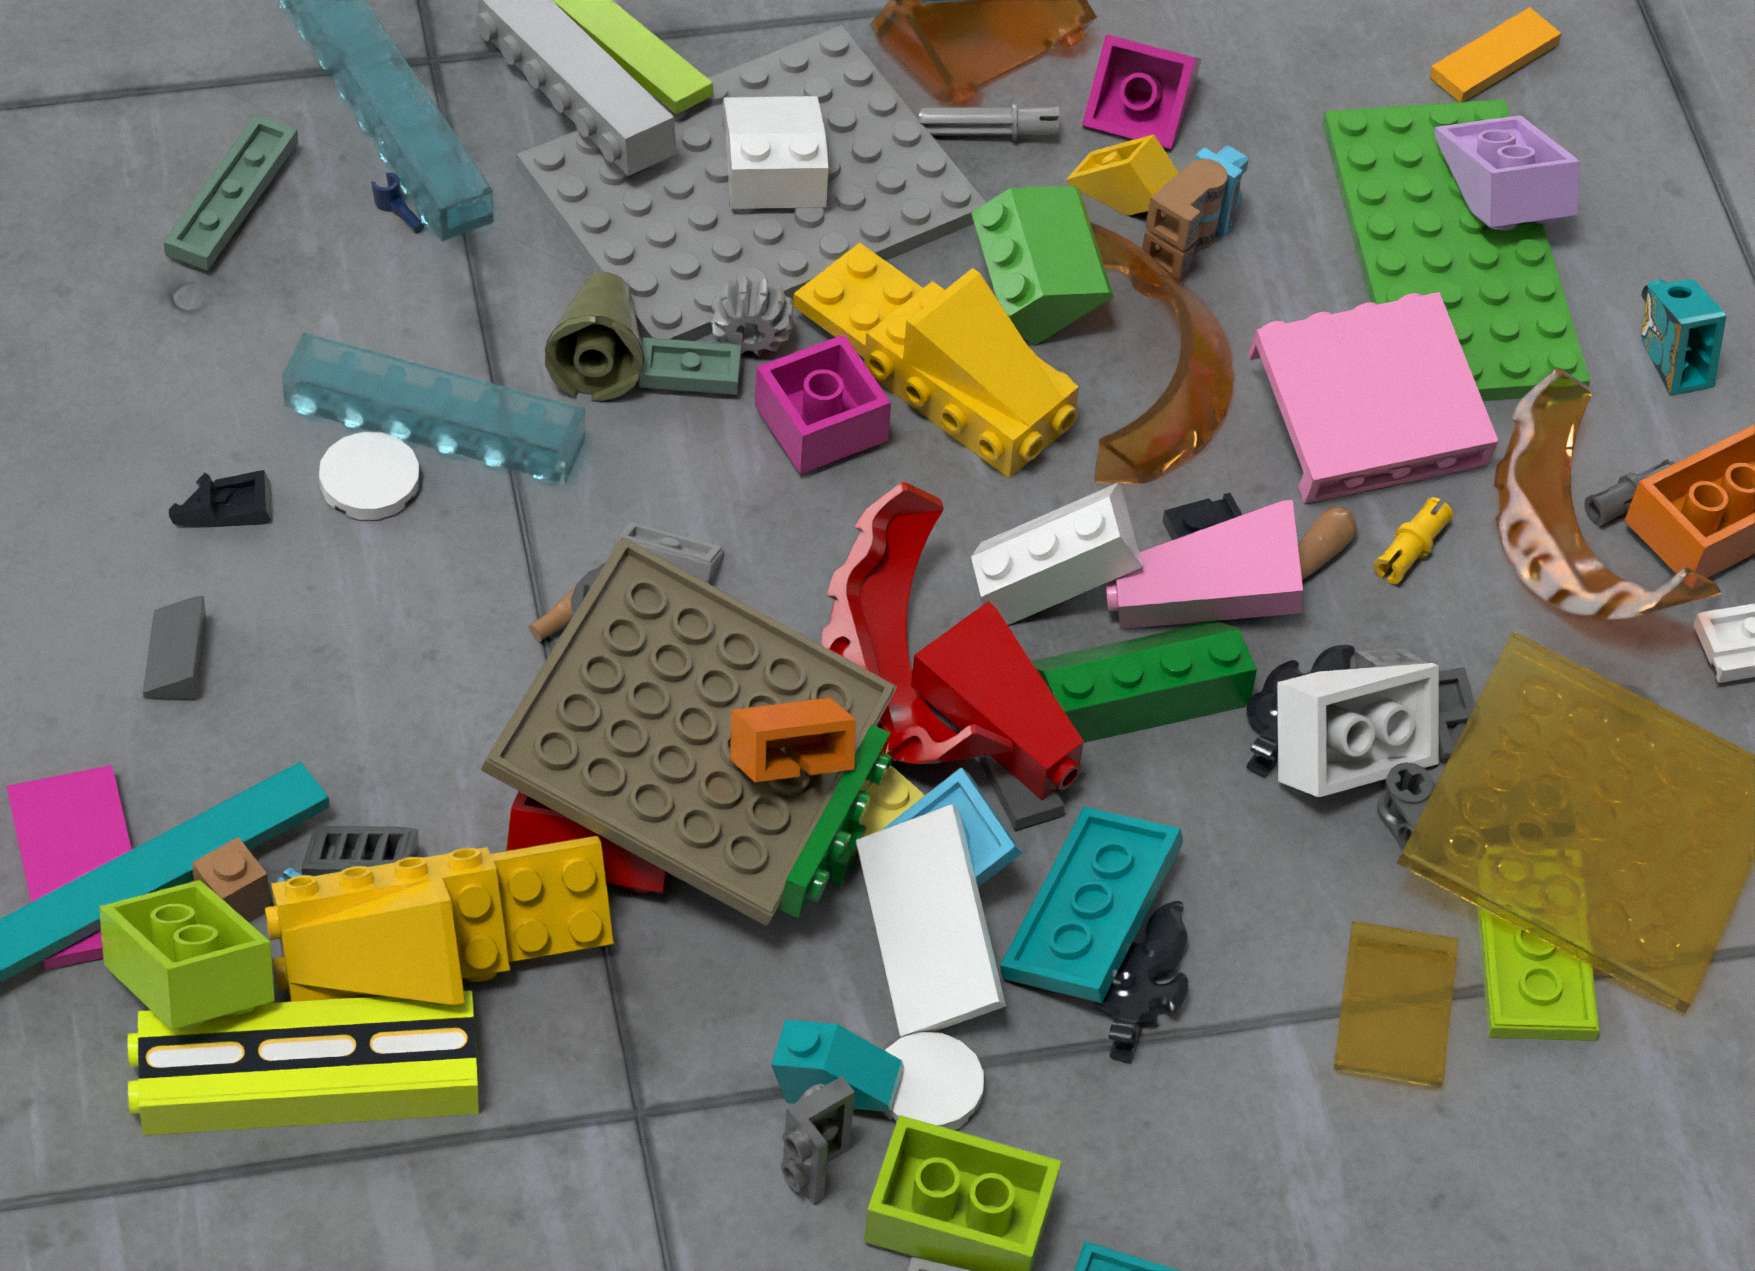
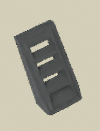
(381, 840)

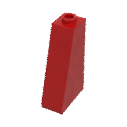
(987, 680)

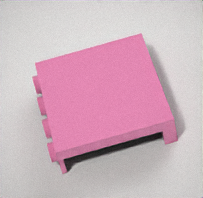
(1375, 396)

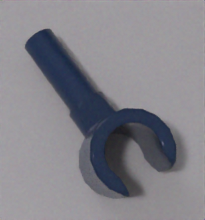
(391, 199)

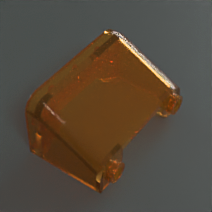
(971, 42)

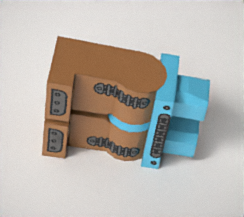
(1194, 208)

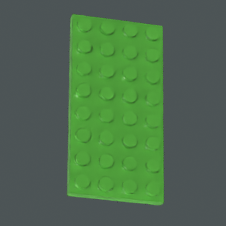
(1424, 240)

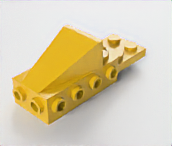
(946, 355)
(436, 920)

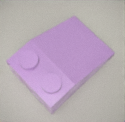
(1510, 171)

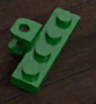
(838, 827)

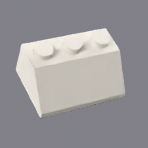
(1057, 555)

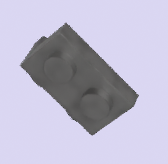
(815, 1134)

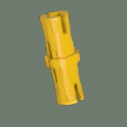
(1413, 540)

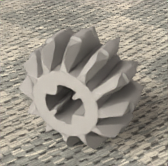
(752, 315)

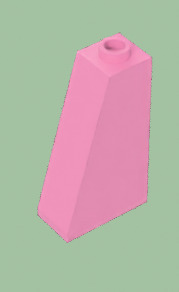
(1216, 574)

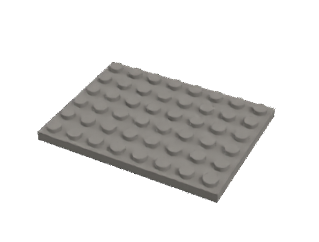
(673, 221)

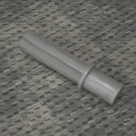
(991, 121)

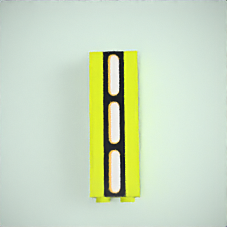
(305, 1065)

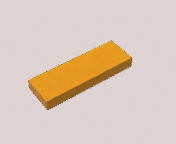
(1495, 55)

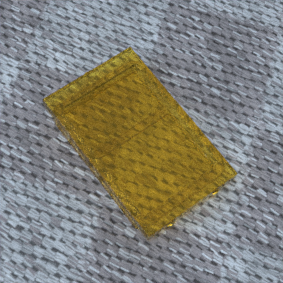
(1396, 1004)

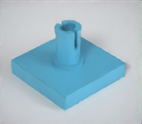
(986, 835)

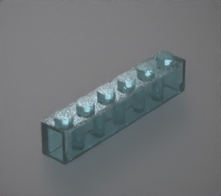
(434, 408)

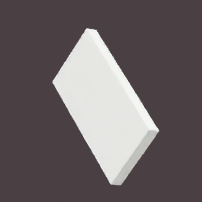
(930, 922)

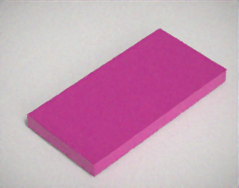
(65, 831)

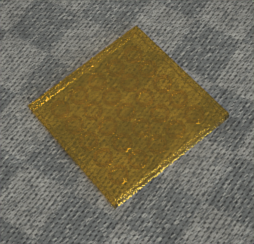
(1592, 822)

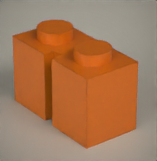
(814, 733)

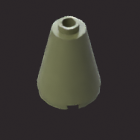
(597, 341)

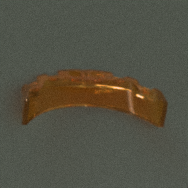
(1197, 393)
(1540, 521)

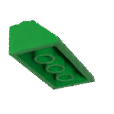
(1151, 680)

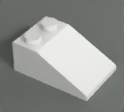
(775, 152)
(1356, 725)

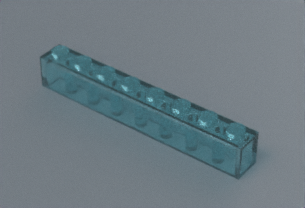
(397, 113)

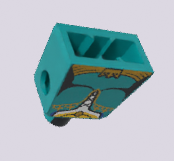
(1682, 334)

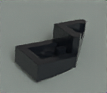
(226, 502)

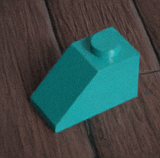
(823, 1052)

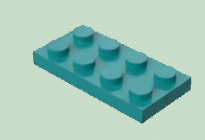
(1092, 904)

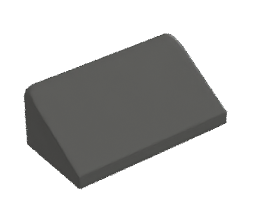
(175, 650)

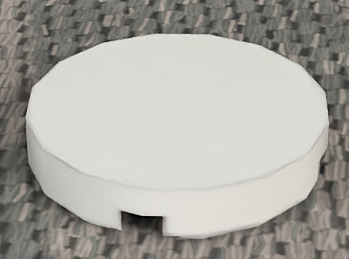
(369, 475)
(938, 1081)

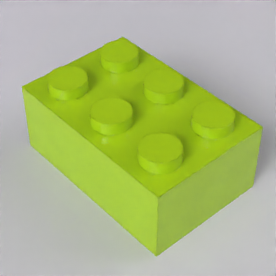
(187, 955)
(960, 1199)

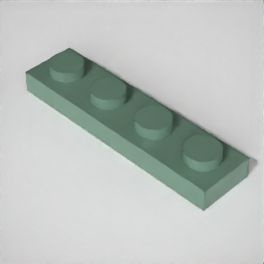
(231, 192)

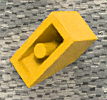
(1125, 174)

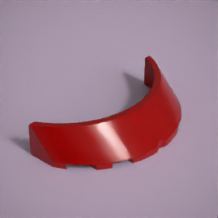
(871, 626)

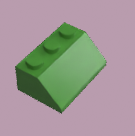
(1042, 258)

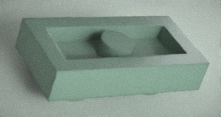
(690, 366)

